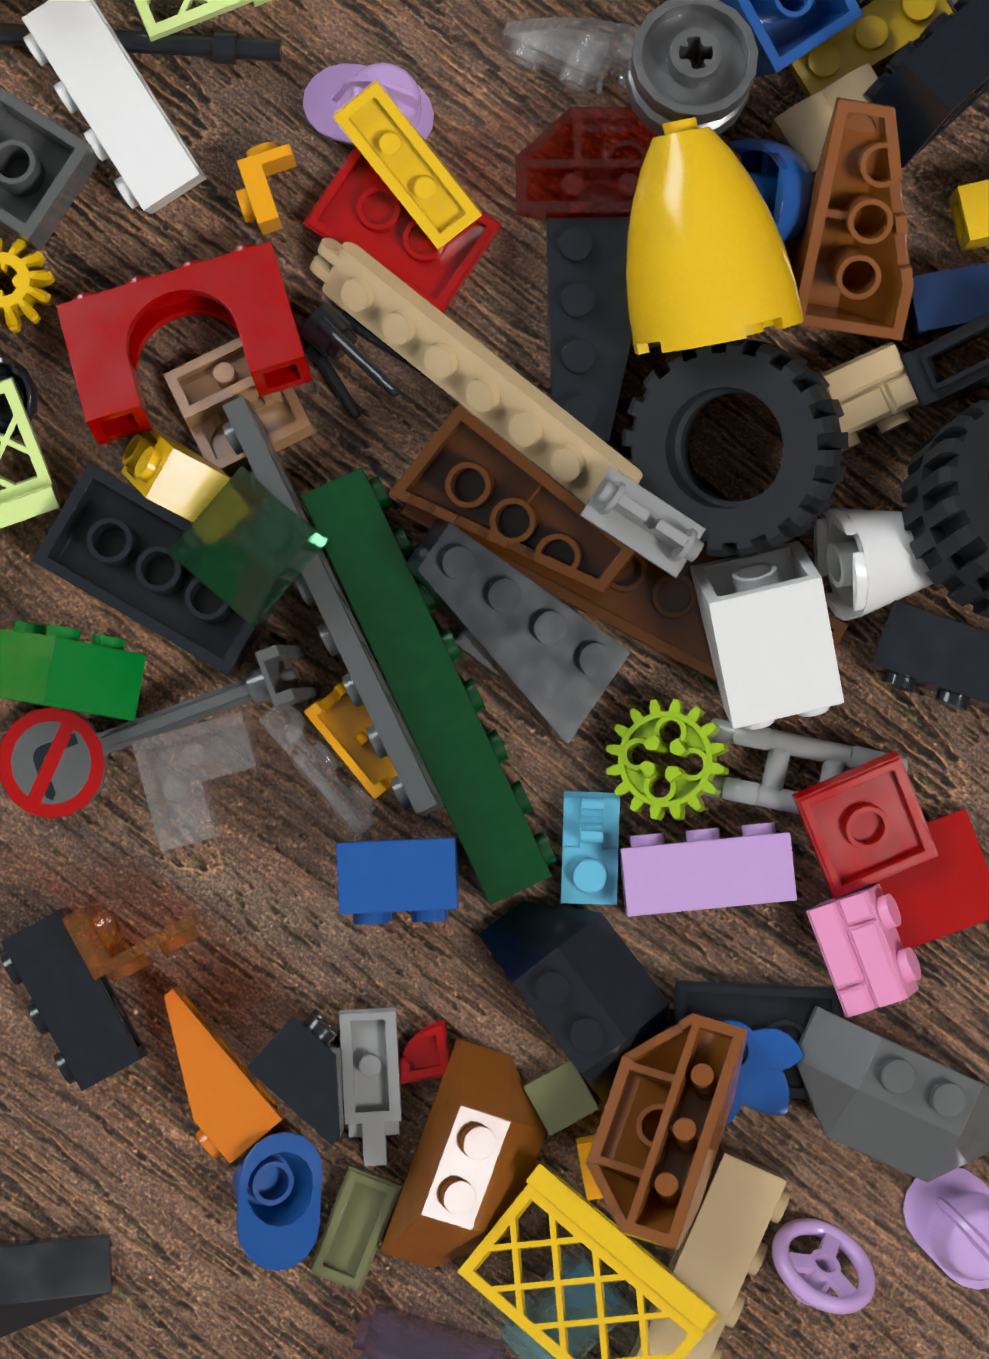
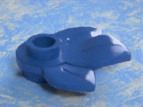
(761, 1077)

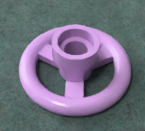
(818, 1274)

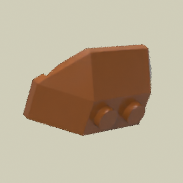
(666, 1127)
(468, 1160)

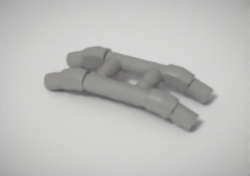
(780, 748)

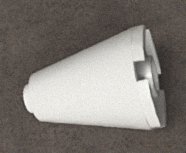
(866, 560)

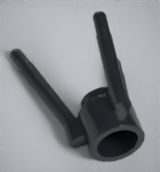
(332, 335)

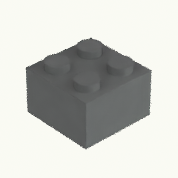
(39, 171)

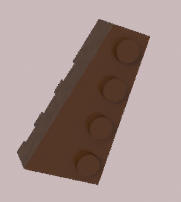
(502, 495)

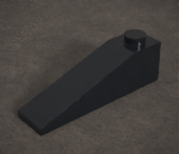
(51, 1277)

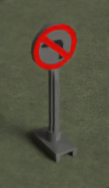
(58, 760)

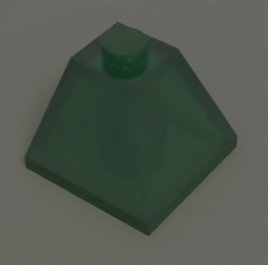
(248, 546)

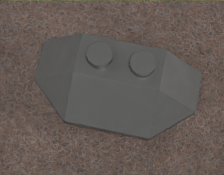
(891, 1099)

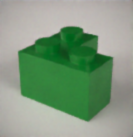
(61, 672)

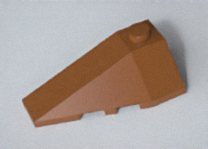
(854, 245)

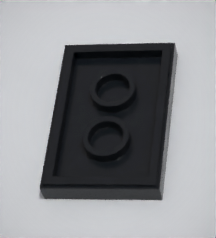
(758, 1007)

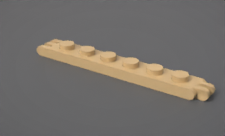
(467, 369)

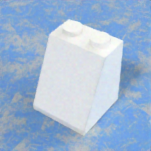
(768, 635)

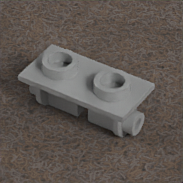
(644, 522)

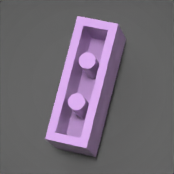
(707, 870)

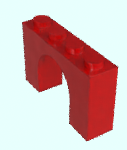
(112, 327)

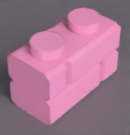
(865, 950)

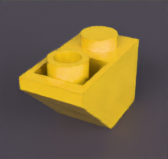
(171, 474)

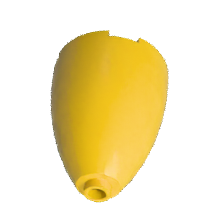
(703, 248)

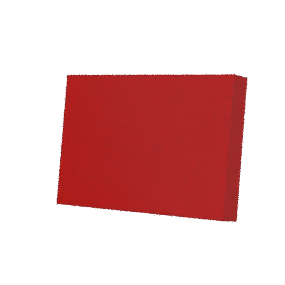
(367, 213)

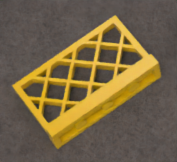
(607, 1244)

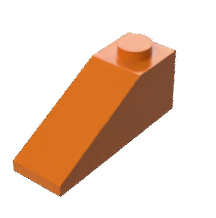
(221, 1091)

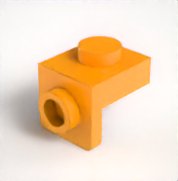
(256, 197)

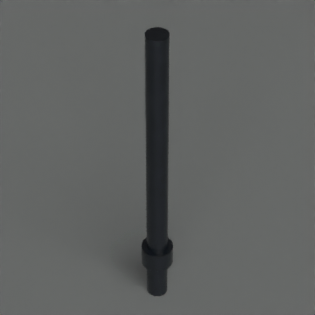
(223, 46)

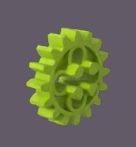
(693, 741)

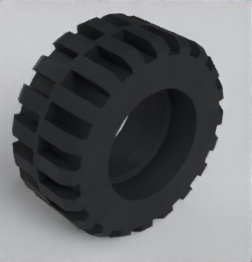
(807, 426)
(951, 507)

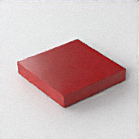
(865, 824)
(945, 890)

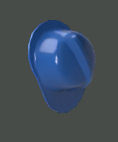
(278, 1200)

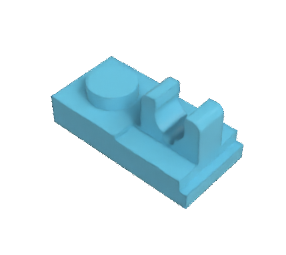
(590, 848)

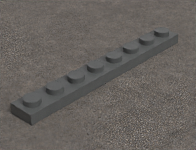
(340, 631)

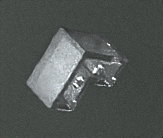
(177, 775)

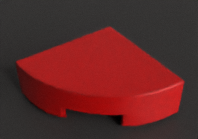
(425, 1054)

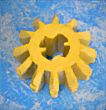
(28, 279)

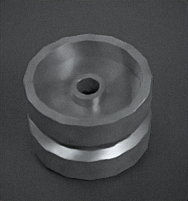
(691, 64)

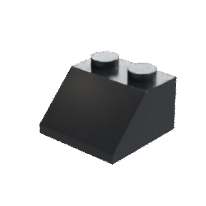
(306, 1071)

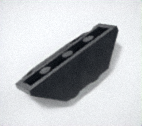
(579, 984)

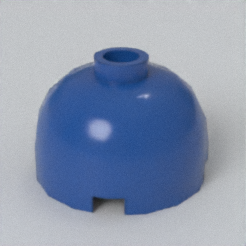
(782, 180)

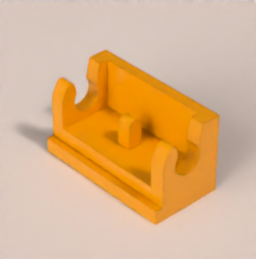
(345, 731)

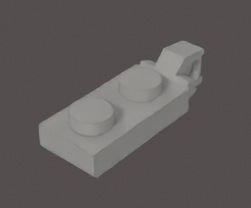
(371, 1078)

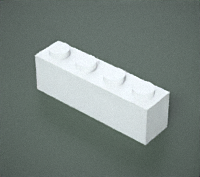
(114, 100)

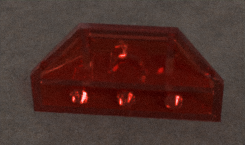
(583, 165)

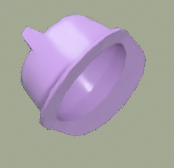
(341, 82)
(952, 1224)

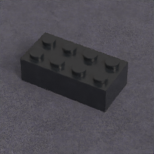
(117, 551)

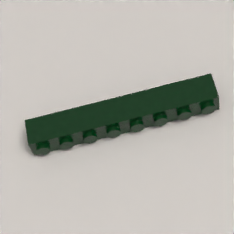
(427, 685)

